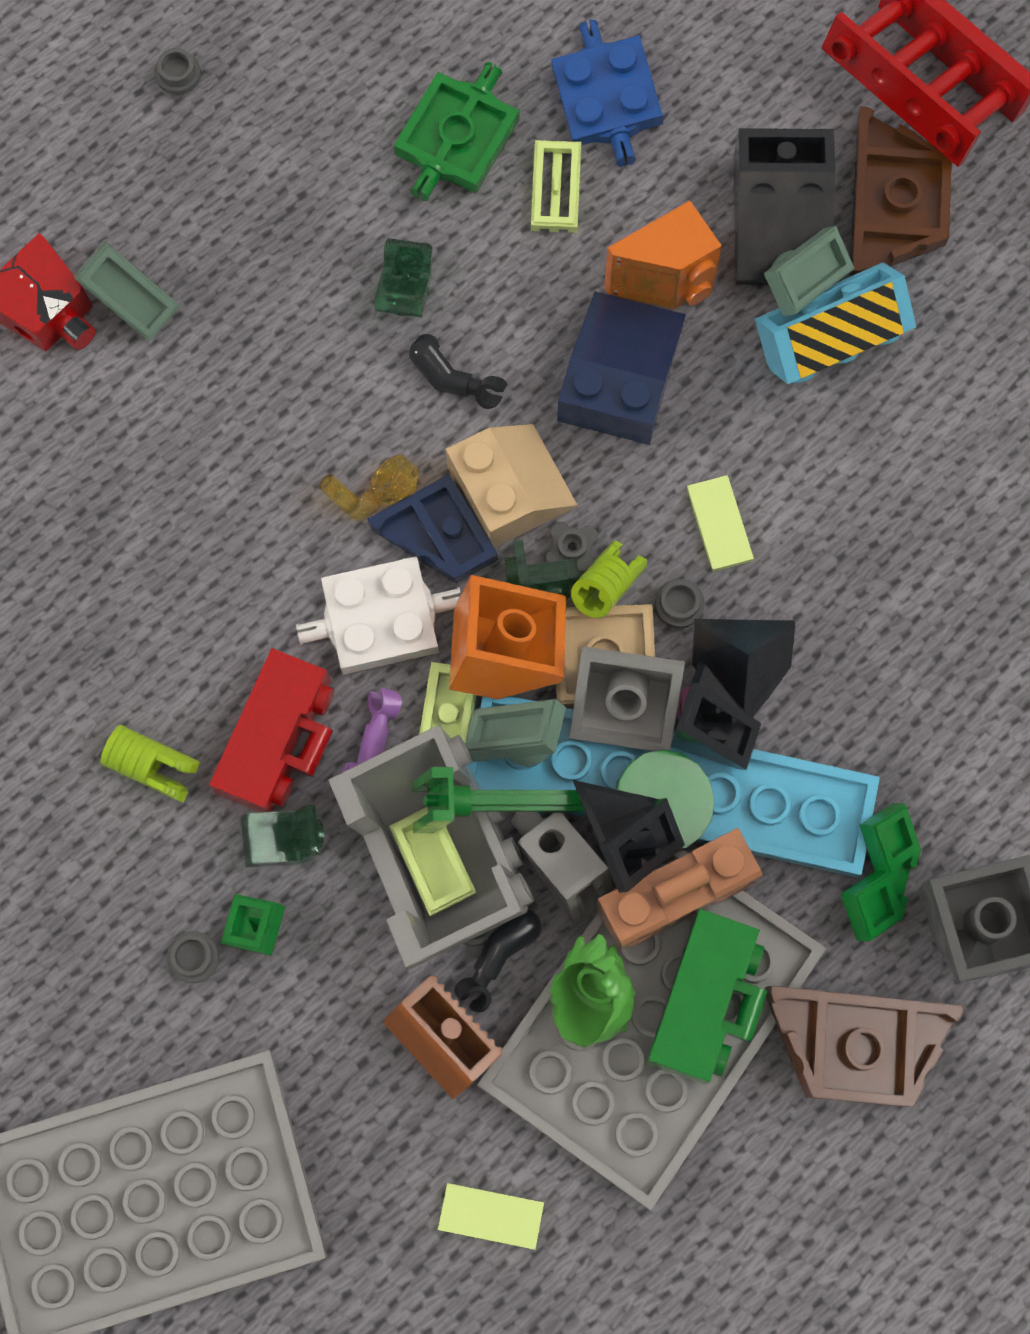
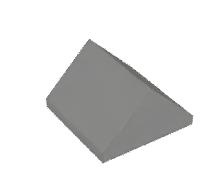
(626, 699)

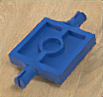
(607, 92)

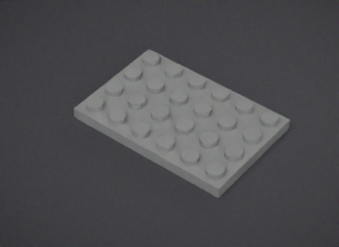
(604, 1099)
(152, 1201)

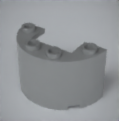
(382, 794)

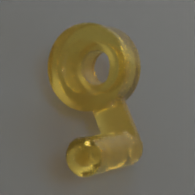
(389, 485)

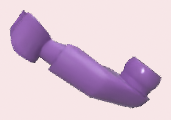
(383, 707)

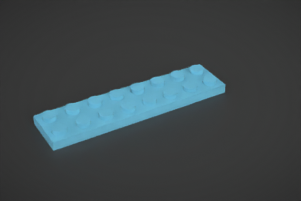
(780, 803)

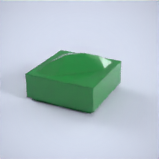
(253, 924)

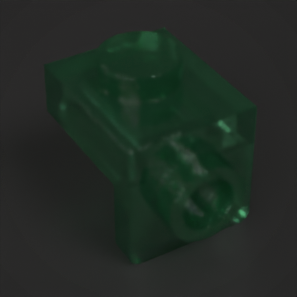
(404, 278)
(550, 577)
(281, 837)

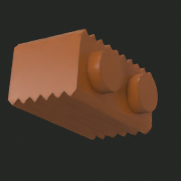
(442, 1037)

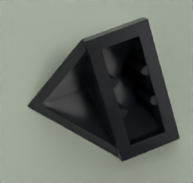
(745, 655)
(714, 722)
(631, 831)

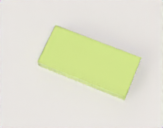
(720, 523)
(491, 1216)

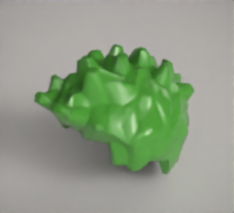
(592, 993)

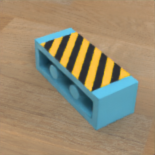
(838, 324)

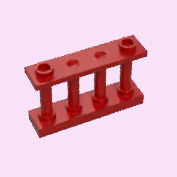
(954, 42)

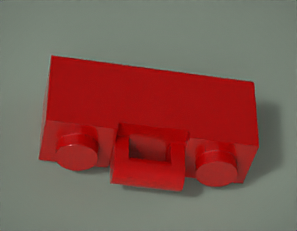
(262, 744)

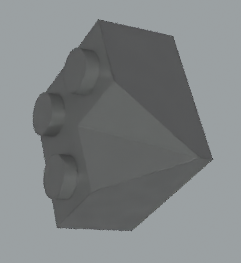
(981, 918)

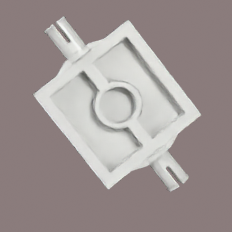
(379, 615)

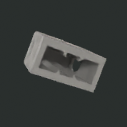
(563, 862)

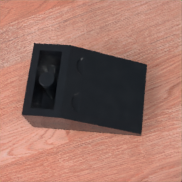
(779, 194)

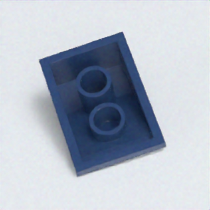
(620, 367)

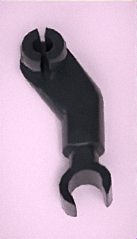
(440, 374)
(498, 948)

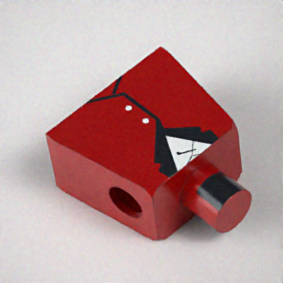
(43, 298)

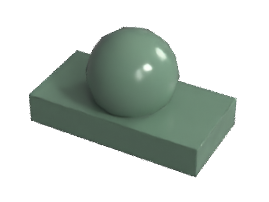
(808, 271)
(126, 291)
(516, 731)

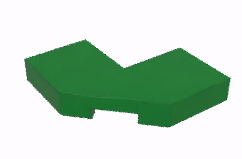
(893, 849)

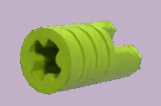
(606, 581)
(140, 759)

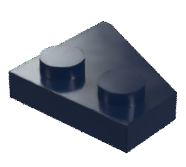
(437, 530)

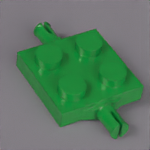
(456, 132)

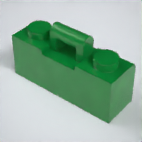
(693, 1019)

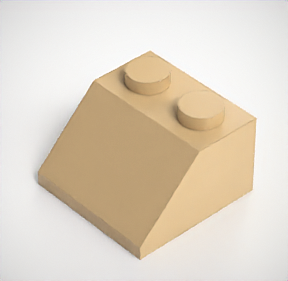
(508, 481)

